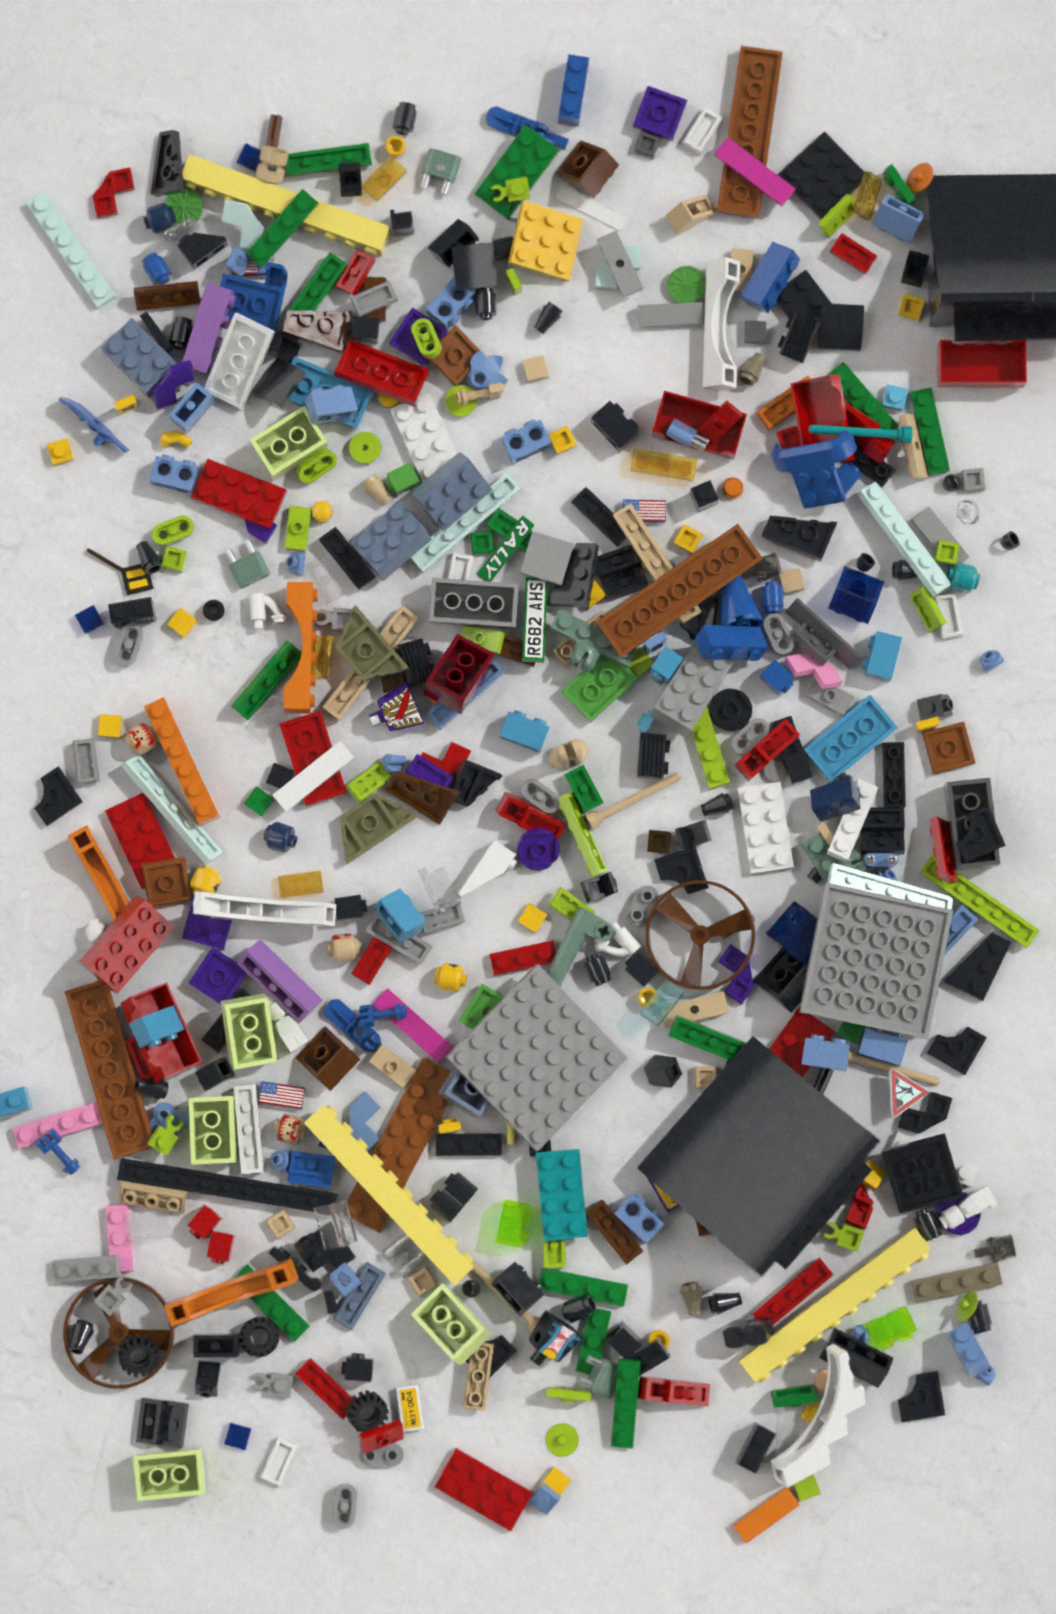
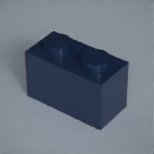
(835, 799)

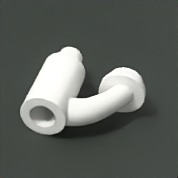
(257, 610)
(624, 938)

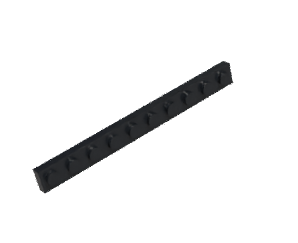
(223, 1185)

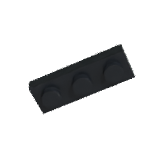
(599, 516)
(347, 558)
(469, 1144)

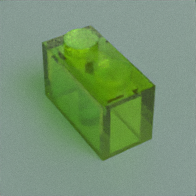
(513, 1223)
(891, 1327)

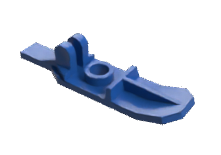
(513, 123)
(104, 434)
(348, 1022)

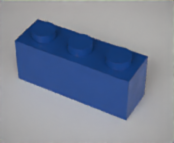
(573, 90)
(770, 277)
(731, 642)

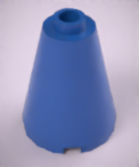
(738, 606)

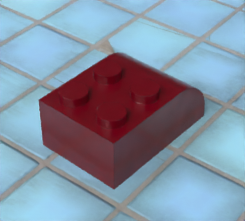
(458, 674)

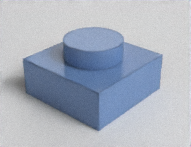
(545, 1499)

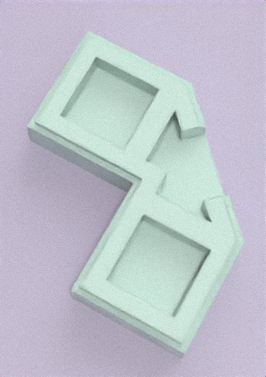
(242, 215)
(604, 277)

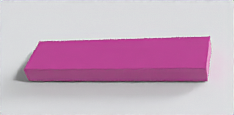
(754, 172)
(415, 1027)

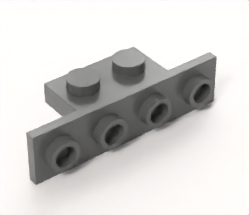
(820, 638)

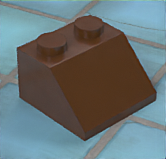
(587, 168)
(327, 1058)

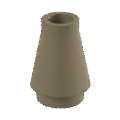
(752, 369)
(692, 1297)

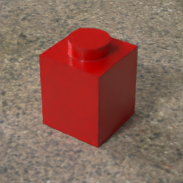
(204, 1222)
(220, 1247)

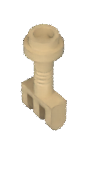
(492, 392)

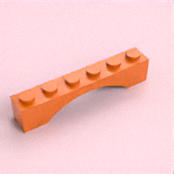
(298, 690)
(182, 761)
(99, 870)
(231, 1291)

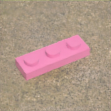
(117, 1236)

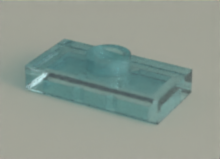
(662, 1003)

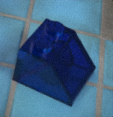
(856, 595)
(794, 932)

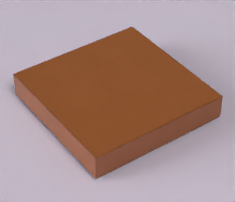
(455, 355)
(948, 748)
(166, 881)

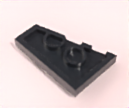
(168, 165)
(800, 535)
(578, 578)
(980, 967)

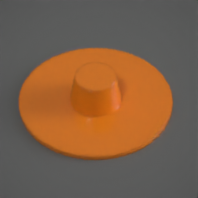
(920, 177)

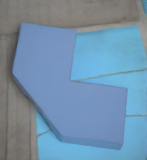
(360, 1113)

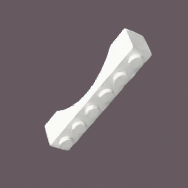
(721, 282)

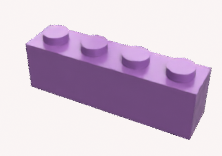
(208, 327)
(279, 981)

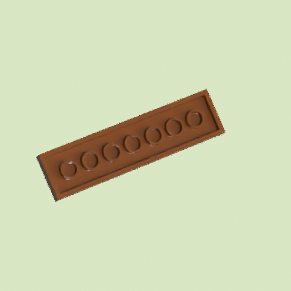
(750, 126)
(679, 590)
(110, 1068)
(404, 1138)

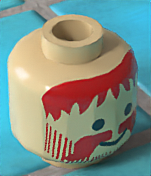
(141, 738)
(343, 947)
(290, 1129)

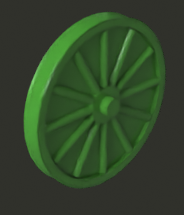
(185, 205)
(686, 284)

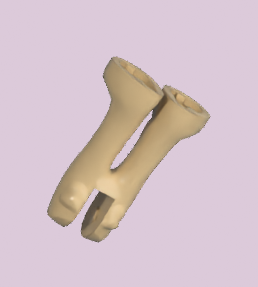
(573, 750)

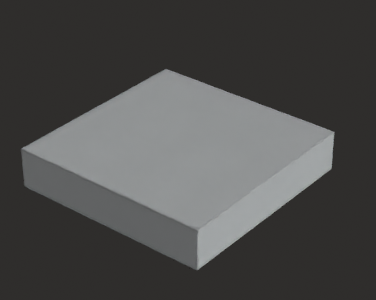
(546, 558)

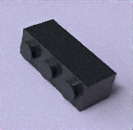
(865, 1361)

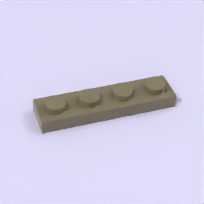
(956, 1282)

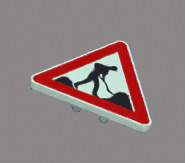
(903, 1092)

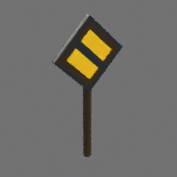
(134, 577)

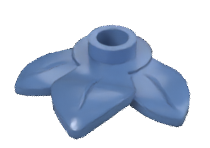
(487, 368)
(178, 1115)

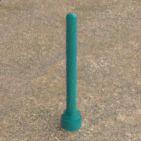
(902, 434)

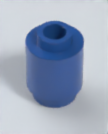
(156, 269)
(772, 597)

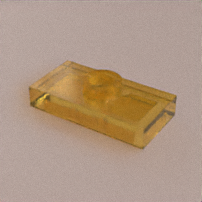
(384, 179)
(867, 195)
(324, 653)
(300, 884)

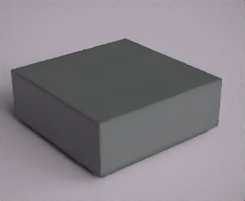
(647, 144)
(755, 332)

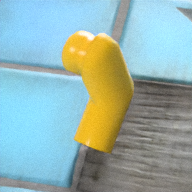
(173, 437)

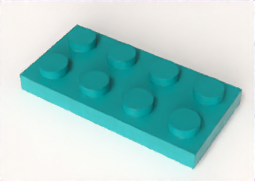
(561, 1194)

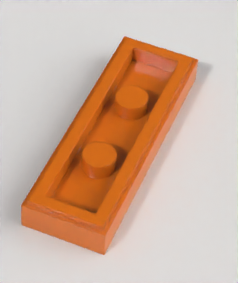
(778, 409)
(766, 1514)

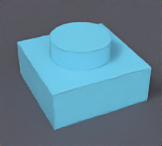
(895, 397)
(645, 722)

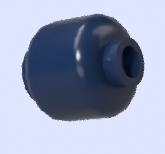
(159, 218)
(280, 837)

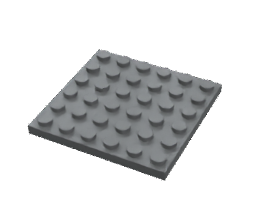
(876, 960)
(536, 1057)

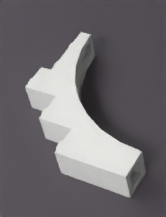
(264, 910)
(829, 1424)

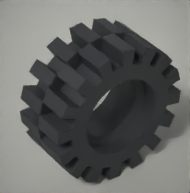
(249, 1327)
(138, 1366)
(361, 1402)

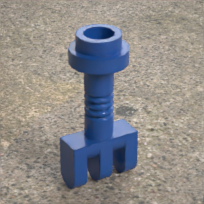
(369, 1015)
(71, 1166)

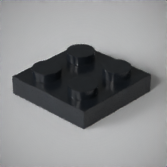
(802, 296)

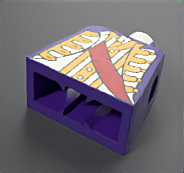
(397, 709)

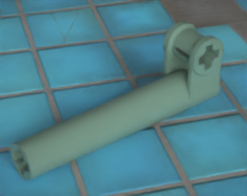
(582, 924)

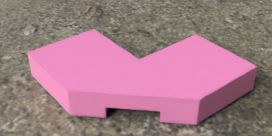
(805, 664)

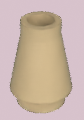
(376, 488)

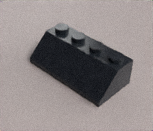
(783, 980)

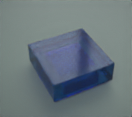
(249, 157)
(89, 619)
(238, 1436)

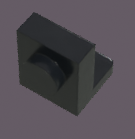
(350, 179)
(915, 268)
(935, 706)
(692, 835)
(599, 887)
(311, 1252)
(207, 1379)

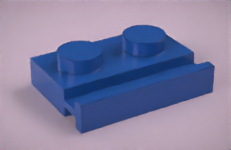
(311, 1169)

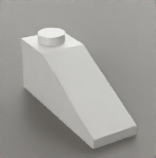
(492, 865)

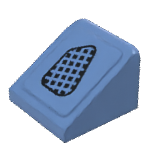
(238, 261)
(345, 1279)

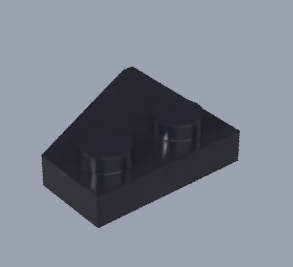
(472, 781)

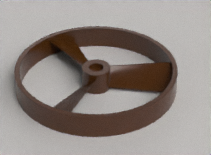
(700, 934)
(118, 1331)

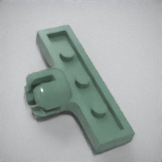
(588, 641)
(816, 850)

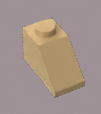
(690, 213)

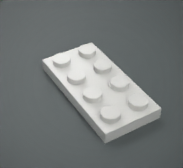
(239, 360)
(424, 435)
(765, 827)

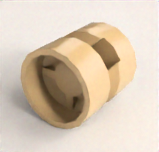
(274, 157)

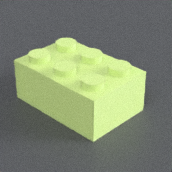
(288, 443)
(248, 1031)
(212, 1130)
(451, 1324)
(169, 1474)

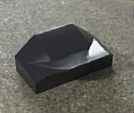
(706, 617)

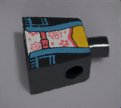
(552, 1339)

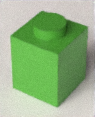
(402, 479)

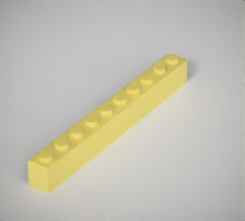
(272, 200)
(389, 1195)
(834, 1304)

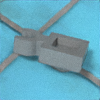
(337, 619)
(111, 1297)
(278, 1384)

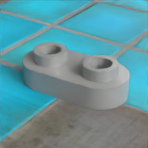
(779, 634)
(128, 645)
(749, 736)
(541, 796)
(641, 905)
(381, 1456)
(344, 1505)

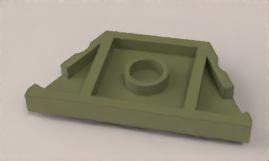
(367, 649)
(371, 824)

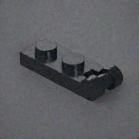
(282, 1254)

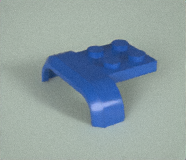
(259, 300)
(815, 470)

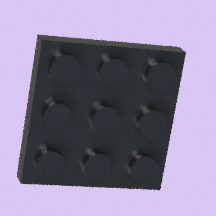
(822, 175)
(922, 1173)

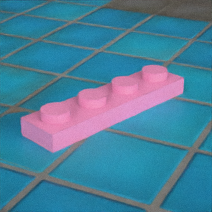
(63, 1123)

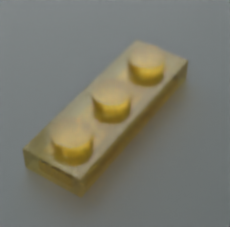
(663, 465)

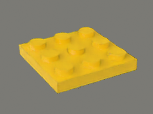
(545, 241)

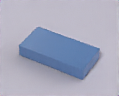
(655, 643)

